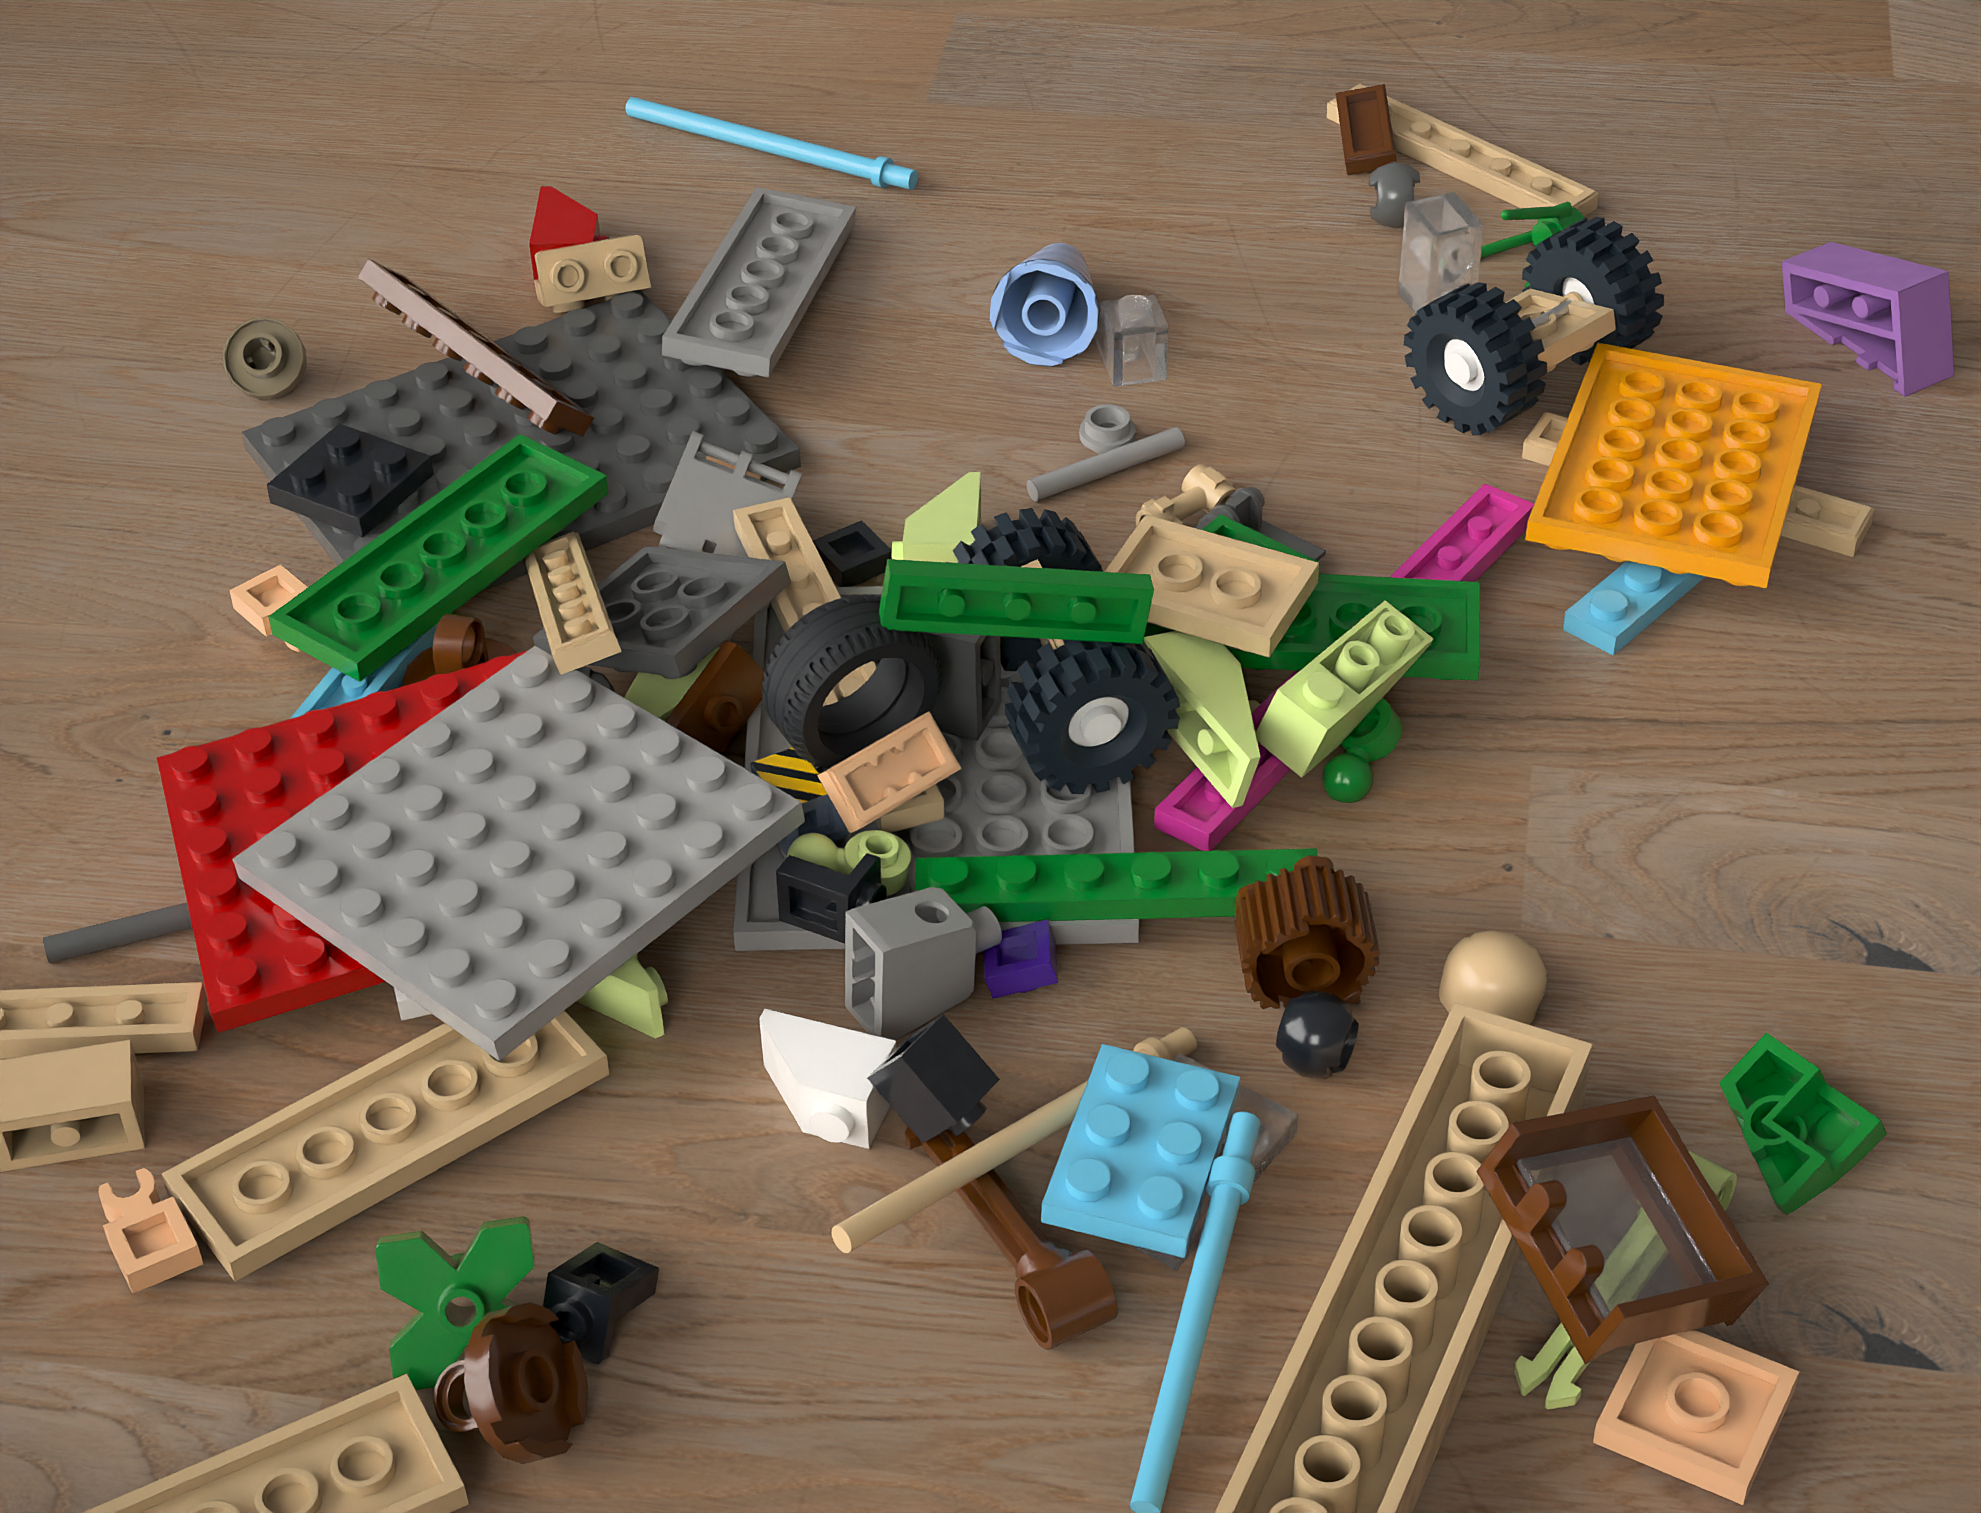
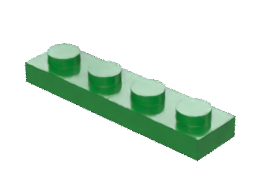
(1015, 601)

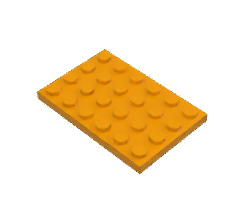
(1676, 465)

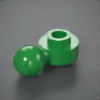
(1349, 775)

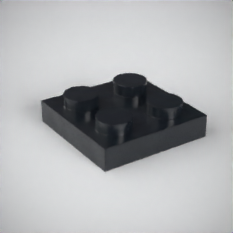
(350, 480)

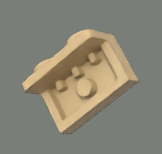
(590, 272)

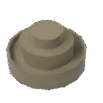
(264, 358)

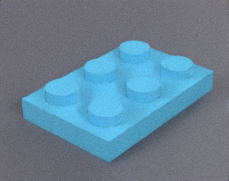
(1141, 1150)

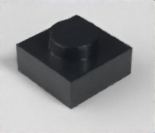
(853, 554)

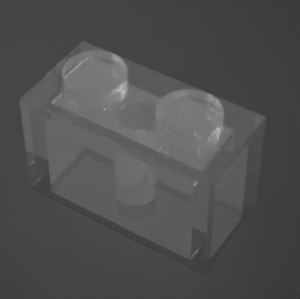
(1438, 249)

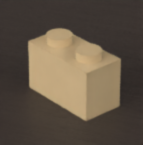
(70, 1105)

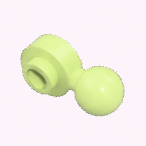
(890, 848)

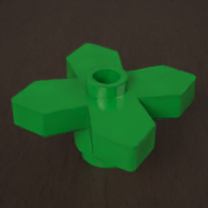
(429, 1278)

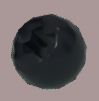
(1317, 1034)

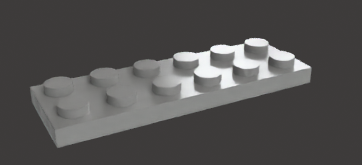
(759, 283)

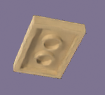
(1217, 584)

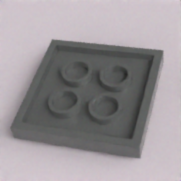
(681, 606)

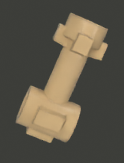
(1202, 489)

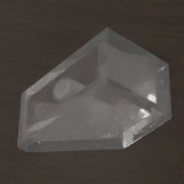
(1133, 339)

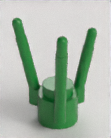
(1551, 220)

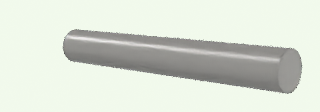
(1105, 464)

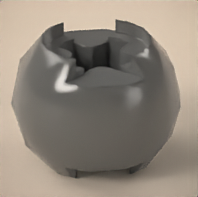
(1394, 188)

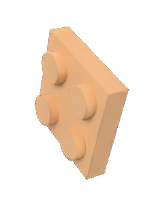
(1697, 1410)

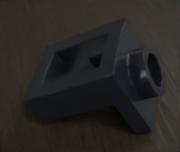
(819, 897)
(595, 1292)

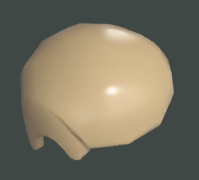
(1494, 975)

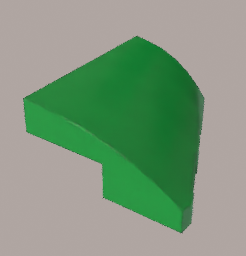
(1796, 1123)

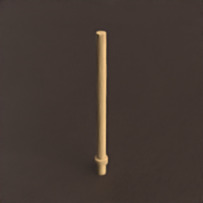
(984, 1155)

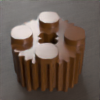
(1305, 934)

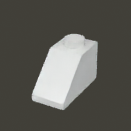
(825, 1076)

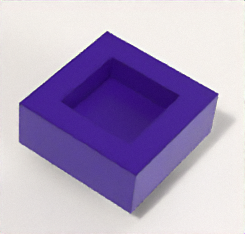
(1022, 960)

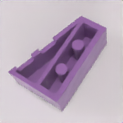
(1877, 307)

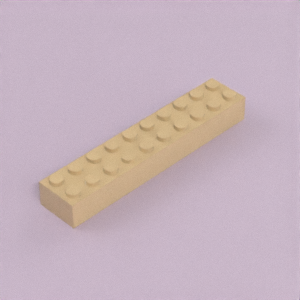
(1409, 1286)

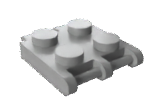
(704, 494)

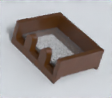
(1619, 1225)

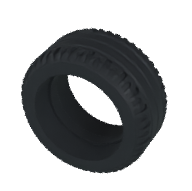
(826, 649)

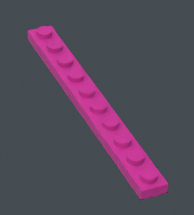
(1454, 552)

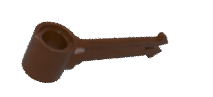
(1054, 1288)

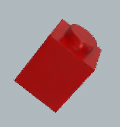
(561, 224)

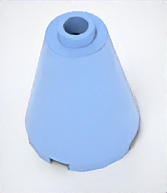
(1046, 306)

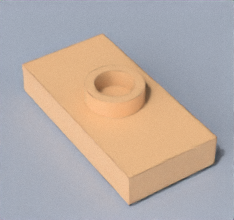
(889, 772)

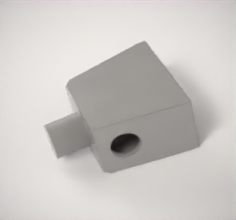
(912, 959)

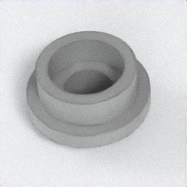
(1106, 428)

